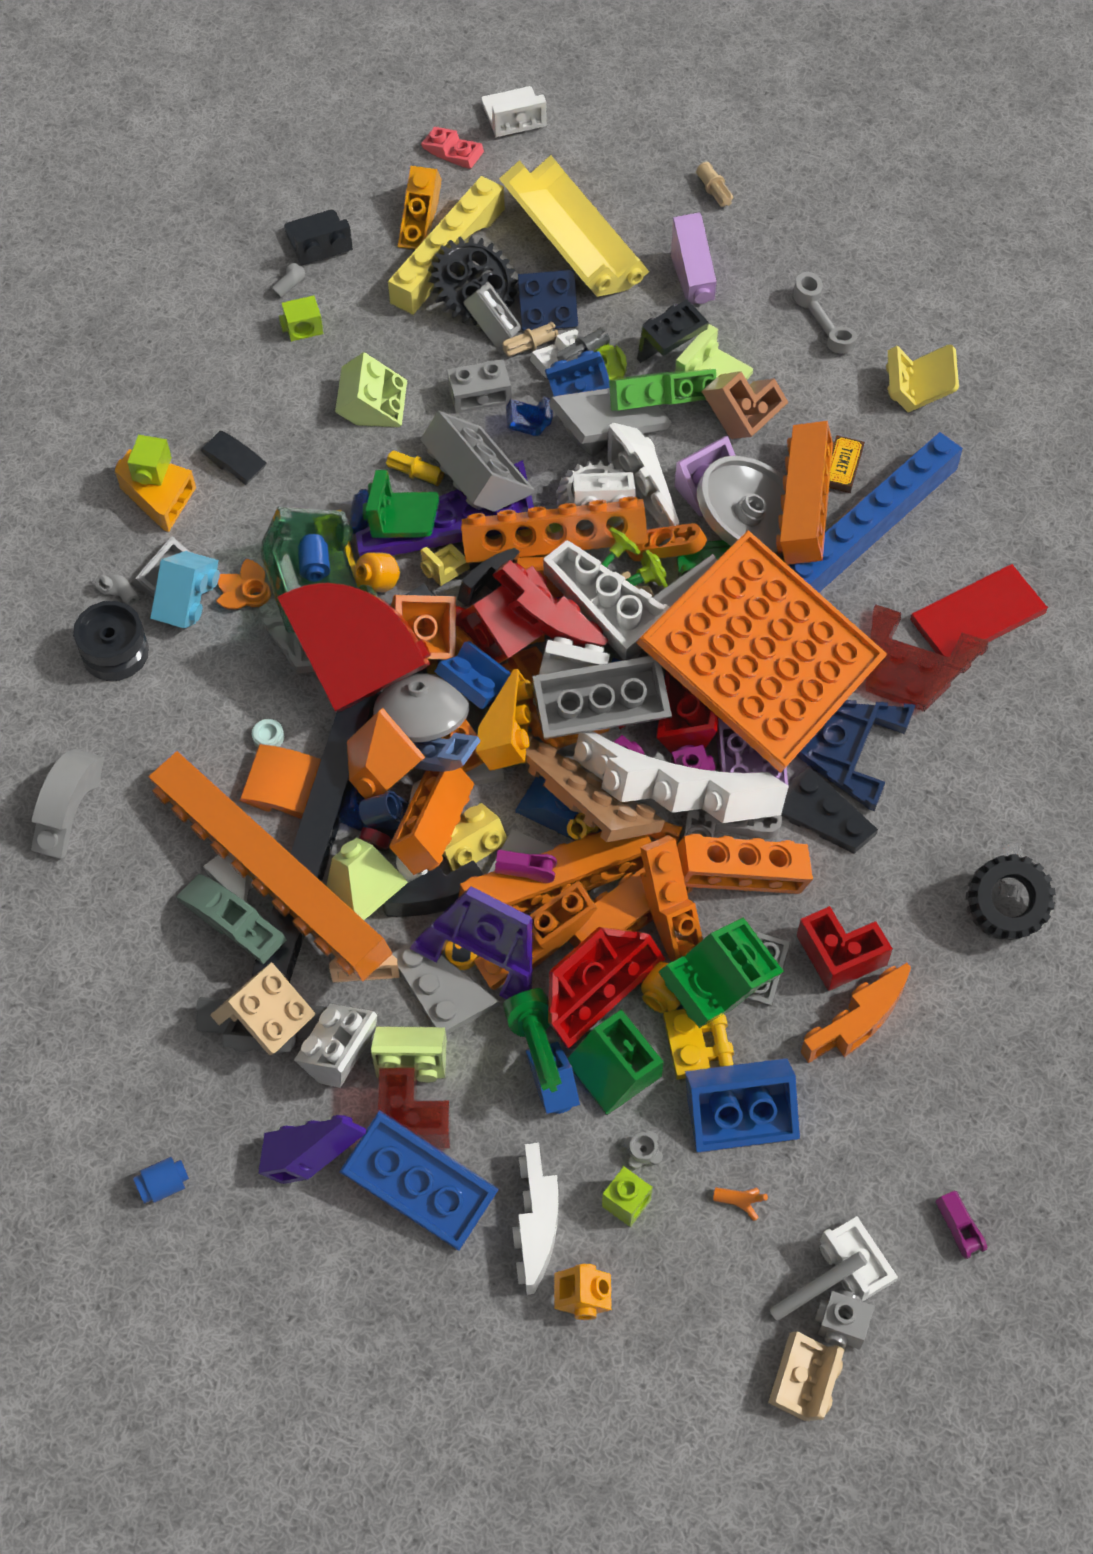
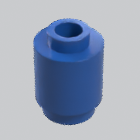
(313, 557)
(161, 1180)

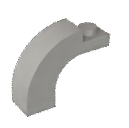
(59, 798)

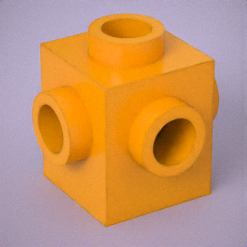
(582, 1291)

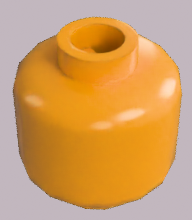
(377, 570)
(656, 993)

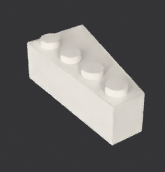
(603, 597)

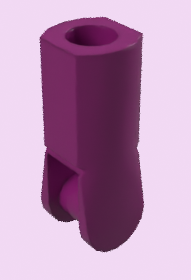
(531, 866)
(958, 1220)

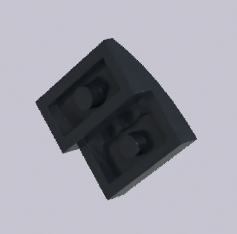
(483, 575)

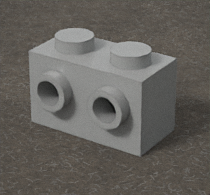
(479, 386)

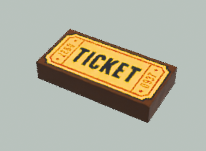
(845, 462)

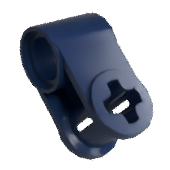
(383, 812)

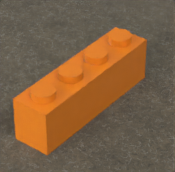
(431, 819)
(619, 909)

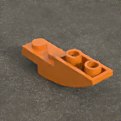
(668, 898)
(551, 928)
(869, 1010)

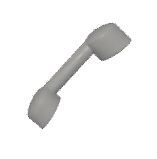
(807, 295)

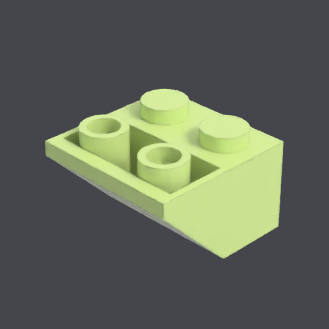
(370, 393)
(411, 1048)

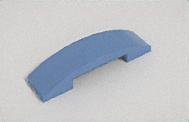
(446, 753)

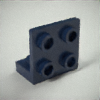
(548, 299)

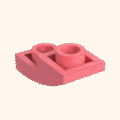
(447, 146)

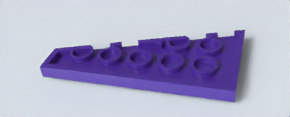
(446, 528)

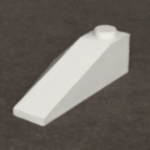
(637, 454)

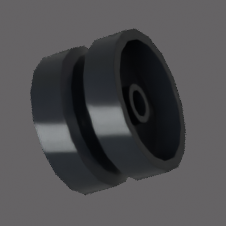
(111, 640)

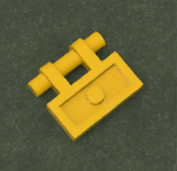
(688, 1043)

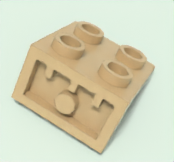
(267, 1009)

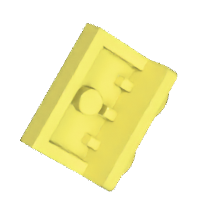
(474, 837)

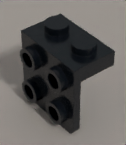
(319, 236)

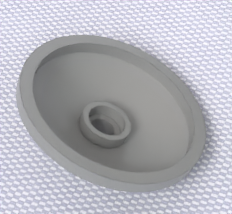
(424, 706)

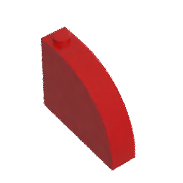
(353, 640)

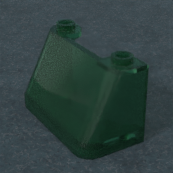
(281, 553)

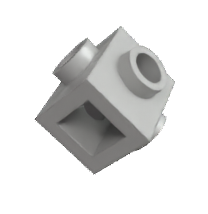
(844, 1319)

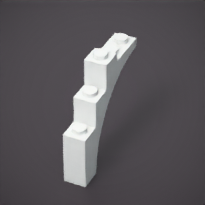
(678, 787)

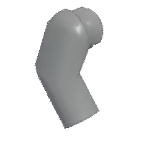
(294, 275)
(117, 586)

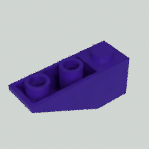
(303, 1150)

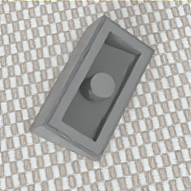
(492, 314)
(148, 576)

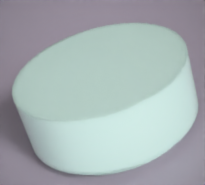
(268, 733)

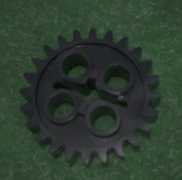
(459, 259)

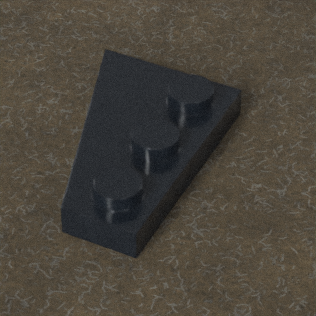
(823, 810)

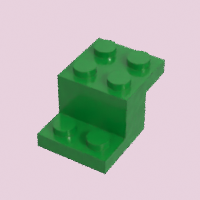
(720, 972)

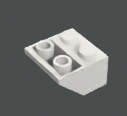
(336, 1043)

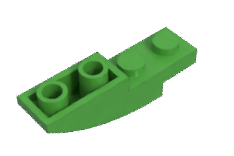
(659, 388)

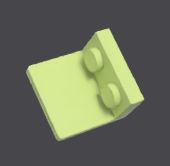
(704, 354)

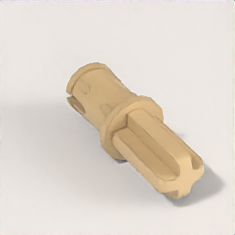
(714, 184)
(530, 339)

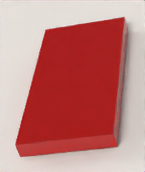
(980, 609)

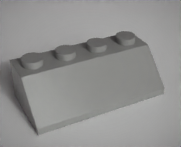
(474, 463)
(600, 697)

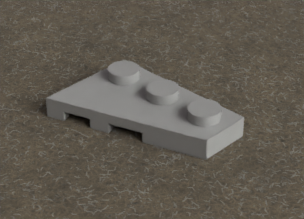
(443, 990)

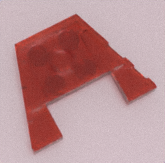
(913, 673)

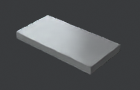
(590, 415)

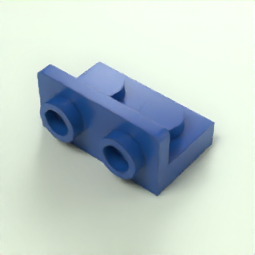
(474, 674)

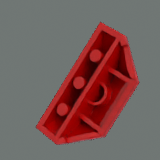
(597, 979)

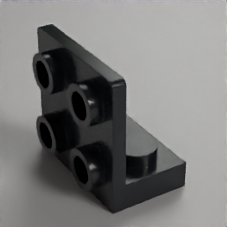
(670, 330)

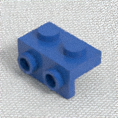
(578, 375)

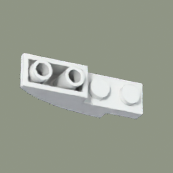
(536, 1229)

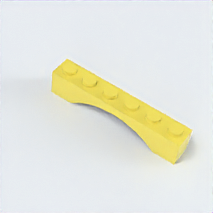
(472, 212)

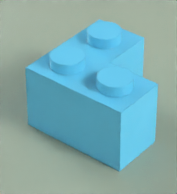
(180, 587)

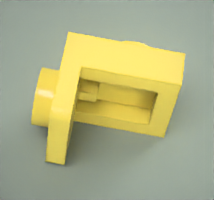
(443, 564)

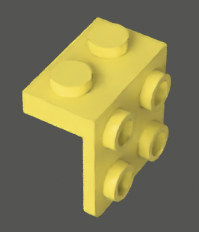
(921, 380)

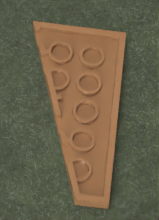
(584, 794)

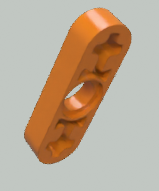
(683, 540)

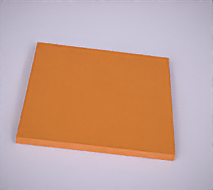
(762, 650)

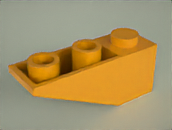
(419, 206)
(506, 725)

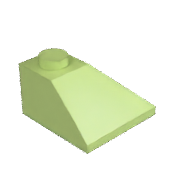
(363, 877)

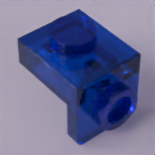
(529, 417)

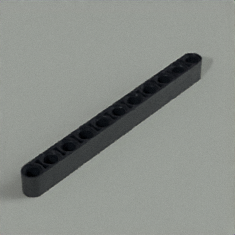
(319, 823)

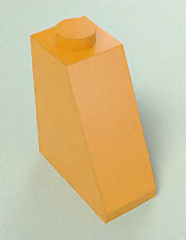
(161, 502)

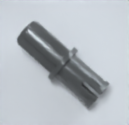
(588, 343)

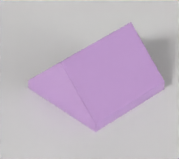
(693, 466)

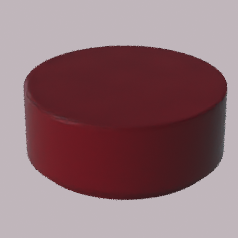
(376, 838)

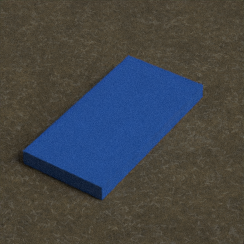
(419, 1180)

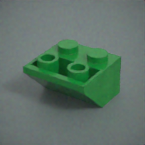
(615, 1062)

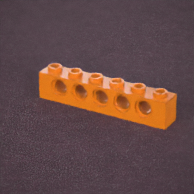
(540, 541)

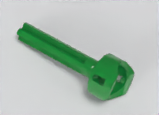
(529, 1019)

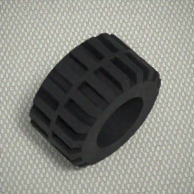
(1036, 884)

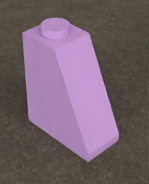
(693, 258)

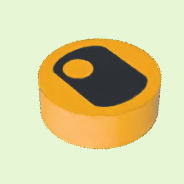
(459, 956)

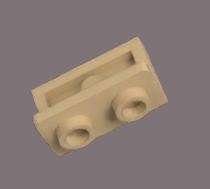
(806, 1377)

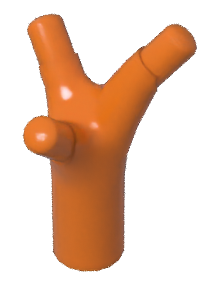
(740, 1199)

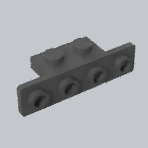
(236, 1034)

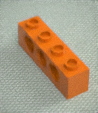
(788, 874)

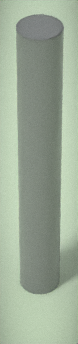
(818, 1285)

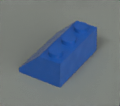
(743, 1104)

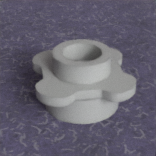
(647, 1140)

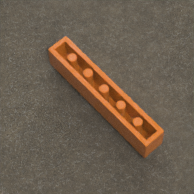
(805, 493)
(586, 860)

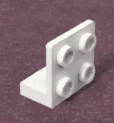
(515, 111)
(602, 487)

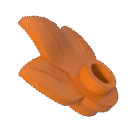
(238, 588)

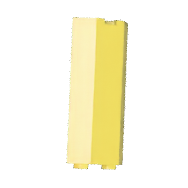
(575, 227)

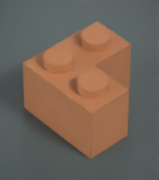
(742, 406)

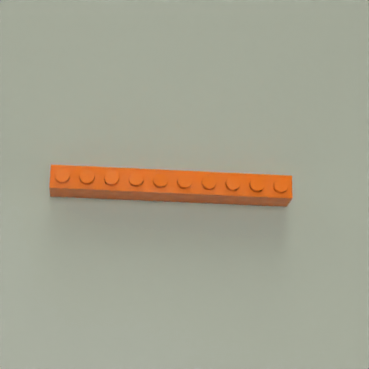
(271, 867)

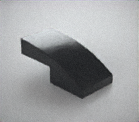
(233, 455)

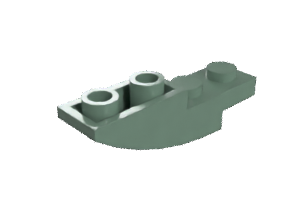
(232, 917)

